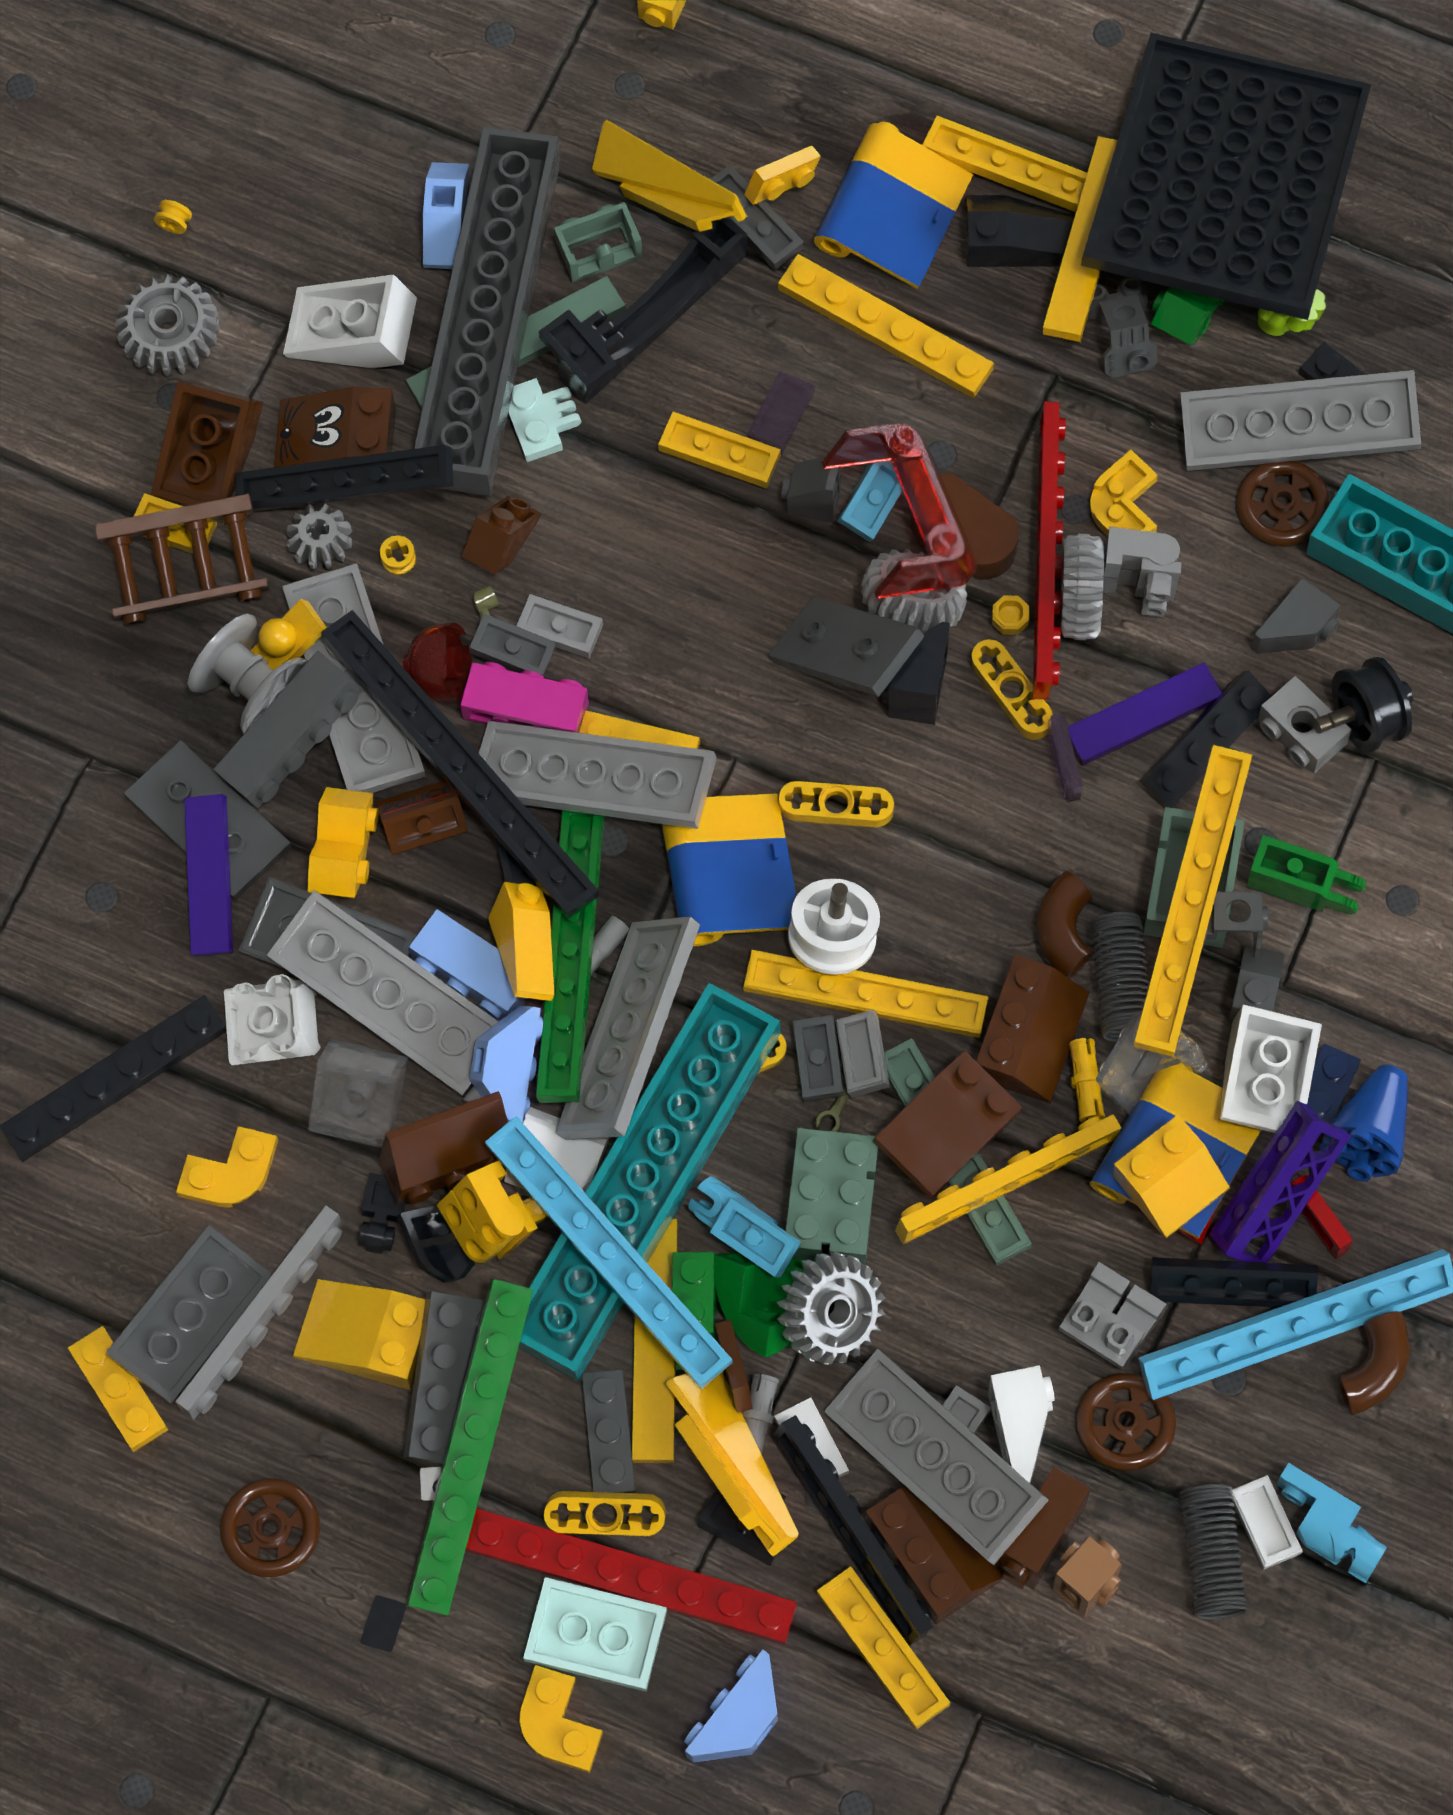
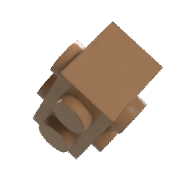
(1088, 1575)

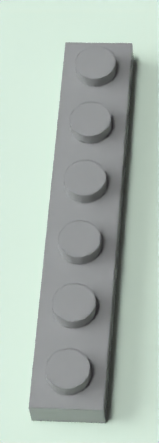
(251, 1326)

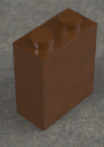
(1042, 1538)

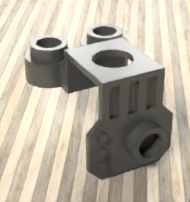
(1129, 332)
(1255, 923)

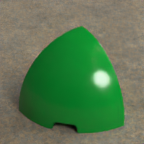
(750, 1300)

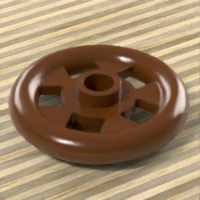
(1264, 477)
(1132, 1455)
(288, 1557)

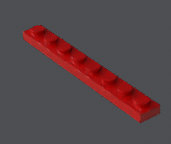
(1047, 563)
(631, 1576)

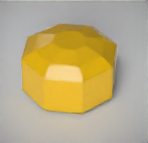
(1010, 615)

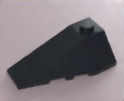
(1014, 233)

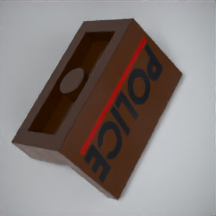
(421, 816)

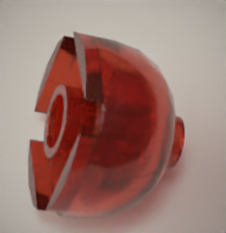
(439, 661)

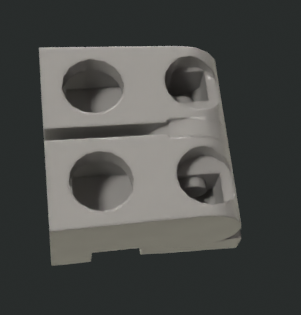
(1143, 561)
(1110, 1334)

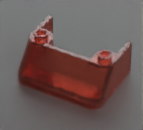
(949, 551)

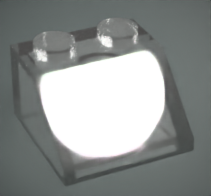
(357, 1092)

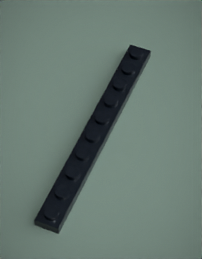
(460, 765)

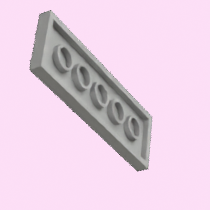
(1301, 420)
(365, 739)
(600, 773)
(383, 989)
(629, 1027)
(936, 1456)

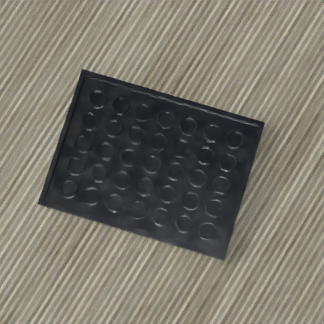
(1227, 176)

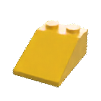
(363, 1332)

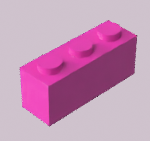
(522, 699)

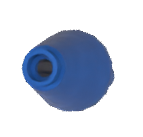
(1376, 1125)

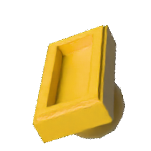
(289, 636)

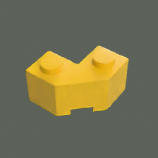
(342, 842)

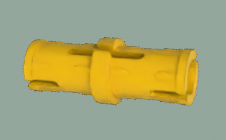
(1084, 1079)

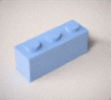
(466, 964)

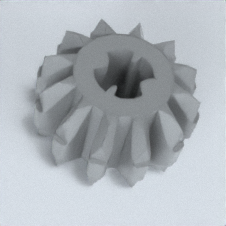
(331, 542)

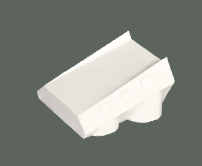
(270, 1021)
(576, 1156)

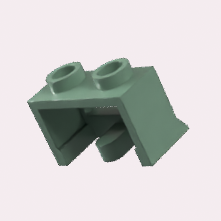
(602, 223)

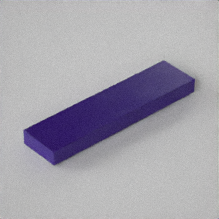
(1143, 713)
(208, 875)

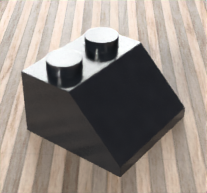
(918, 684)

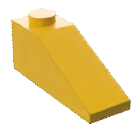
(524, 939)

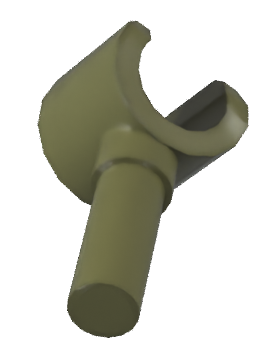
(485, 600)
(835, 1112)

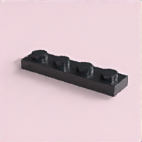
(1216, 726)
(1231, 1282)

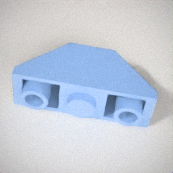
(443, 212)
(506, 1061)
(739, 1716)

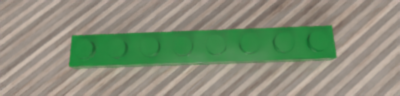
(572, 960)
(469, 1447)

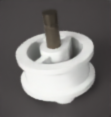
(833, 926)

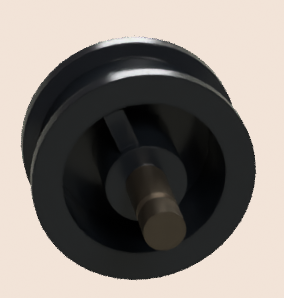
(1370, 704)

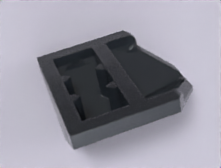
(434, 1244)

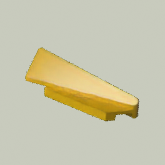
(662, 181)
(733, 1459)

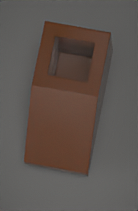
(500, 533)

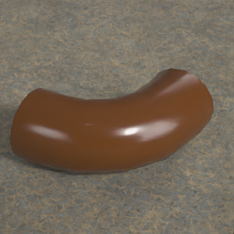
(1058, 923)
(1383, 1366)

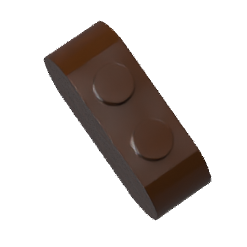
(986, 525)

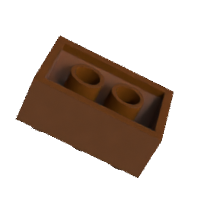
(1032, 1029)
(441, 1148)
(934, 1557)

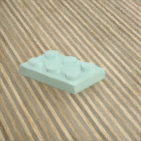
(595, 1634)

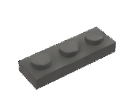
(763, 226)
(608, 1431)

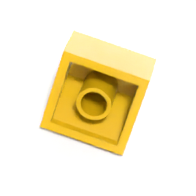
(1170, 1176)

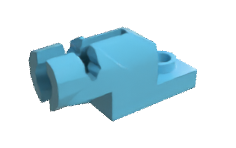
(871, 500)
(744, 1227)
(1329, 1523)

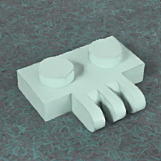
(540, 418)

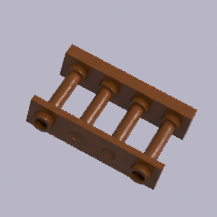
(195, 521)

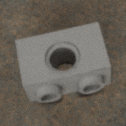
(1299, 704)

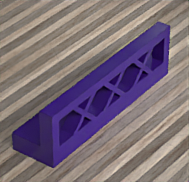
(1270, 1185)

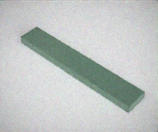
(582, 303)
(992, 1222)

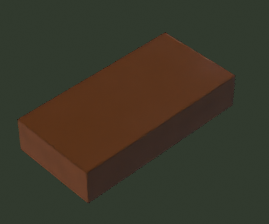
(735, 1372)

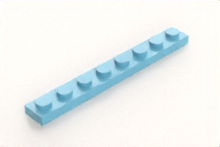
(609, 1252)
(1296, 1324)

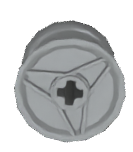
(230, 660)

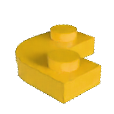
(1117, 490)
(231, 1182)
(545, 1725)

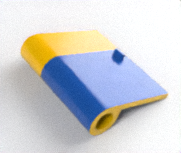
(893, 204)
(732, 868)
(1199, 1104)

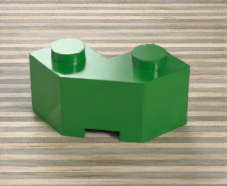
(1184, 313)

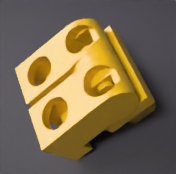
(486, 1217)

